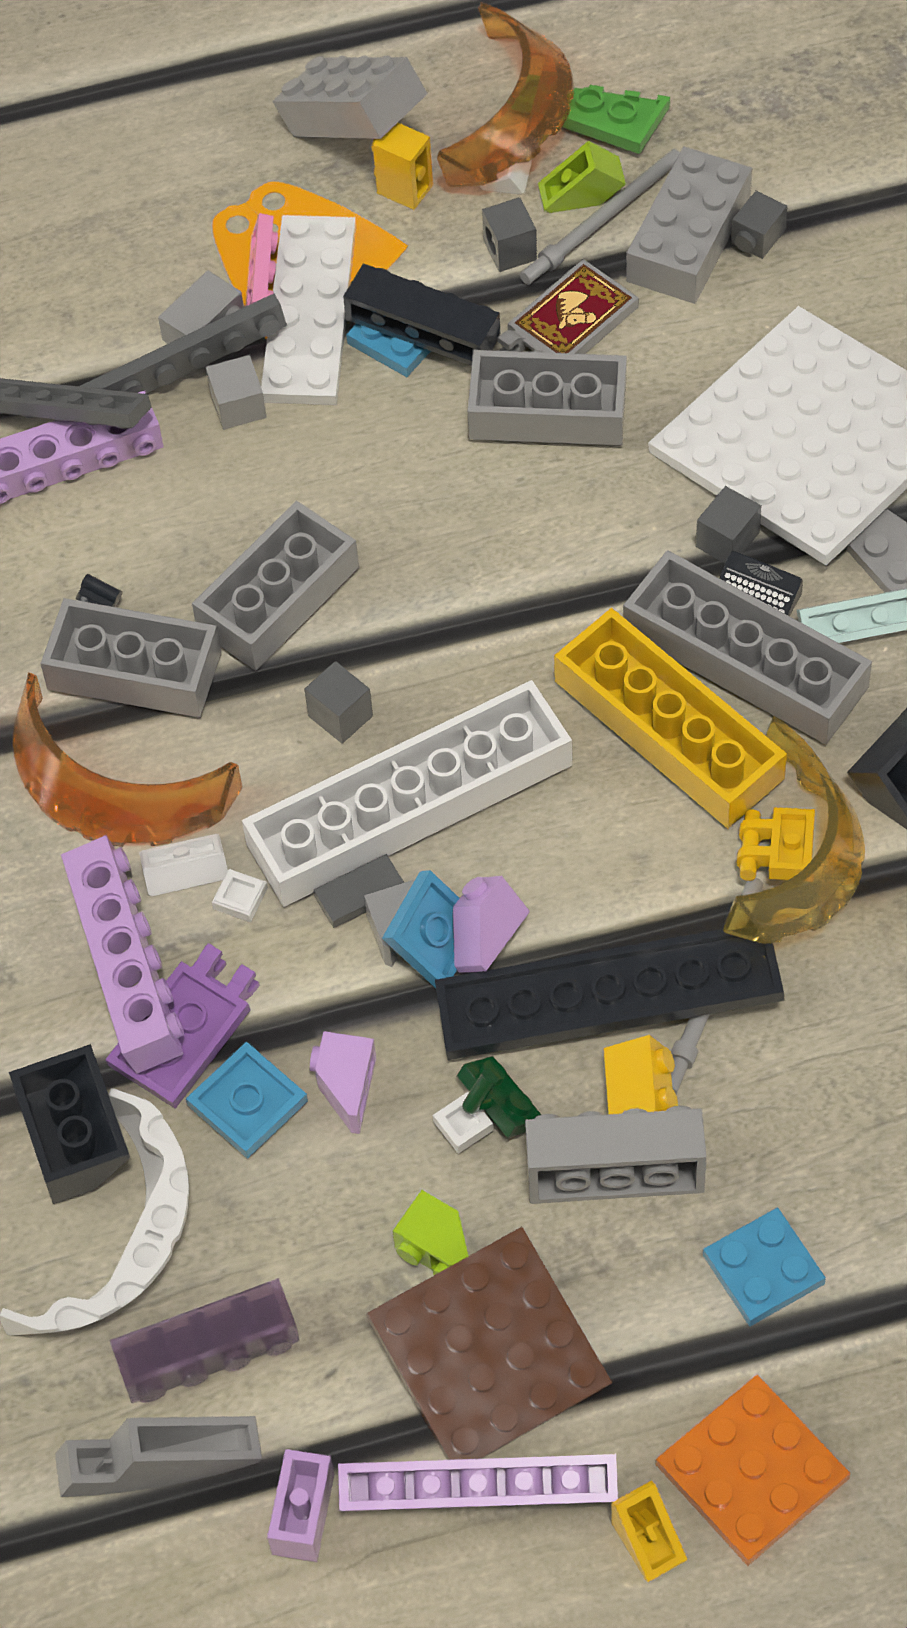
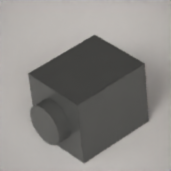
(759, 224)

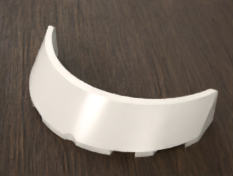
(154, 1234)

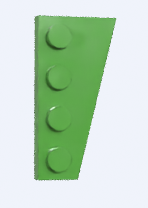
(616, 118)

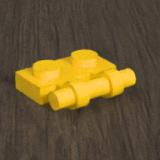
(791, 843)

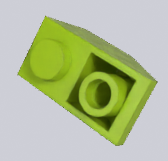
(430, 1234)

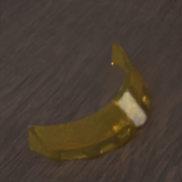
(827, 881)

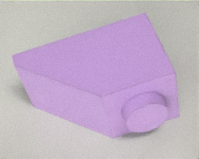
(484, 922)
(344, 1074)

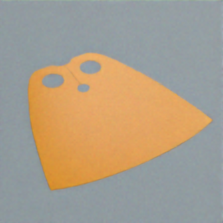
(371, 245)

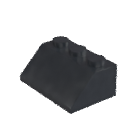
(883, 772)
(70, 1122)

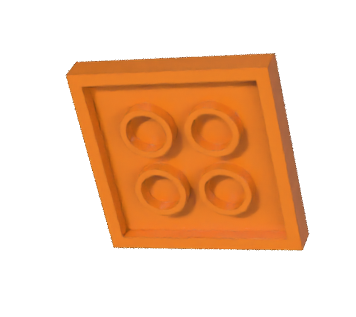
(752, 1469)

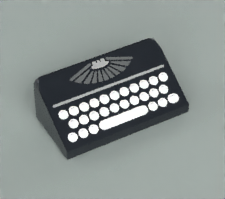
(763, 581)

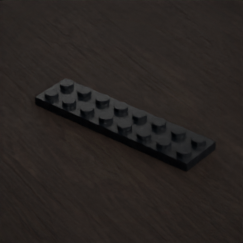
(605, 991)

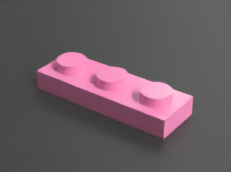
(261, 269)

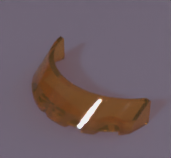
(526, 119)
(109, 807)

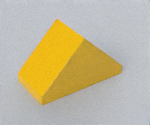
(647, 1531)

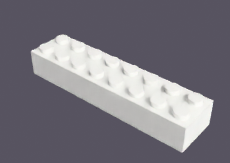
(408, 792)

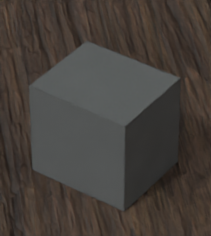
(509, 234)
(728, 524)
(338, 702)

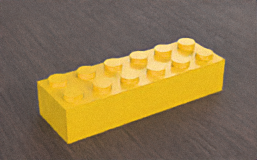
(670, 717)

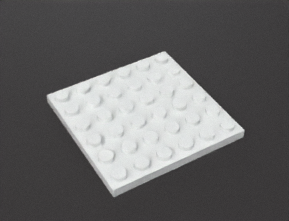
(803, 430)

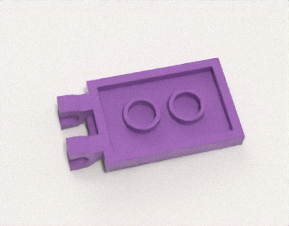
(208, 1017)

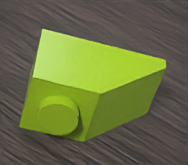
(582, 180)

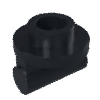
(98, 592)

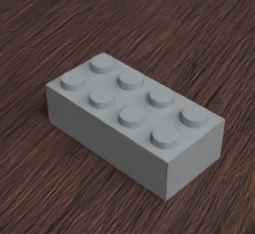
(349, 97)
(688, 225)
(547, 397)
(277, 584)
(131, 657)
(616, 1155)

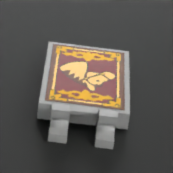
(571, 314)

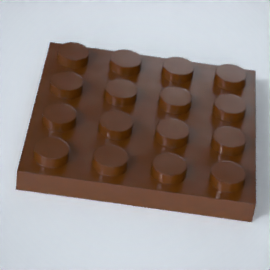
(488, 1348)

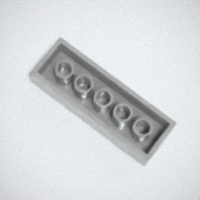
(748, 647)

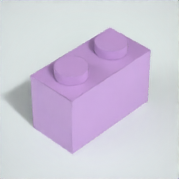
(301, 1505)

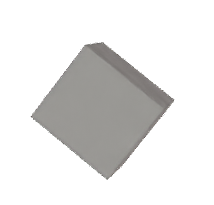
(236, 392)

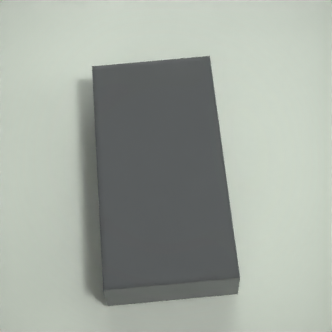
(344, 896)

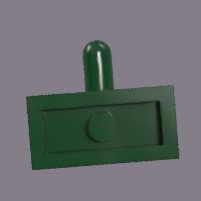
(497, 1094)

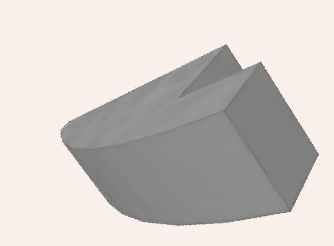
(157, 1454)

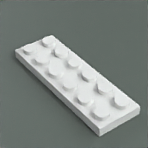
(310, 284)

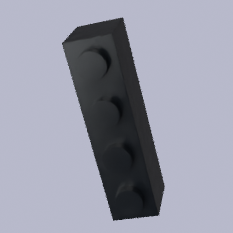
(420, 314)

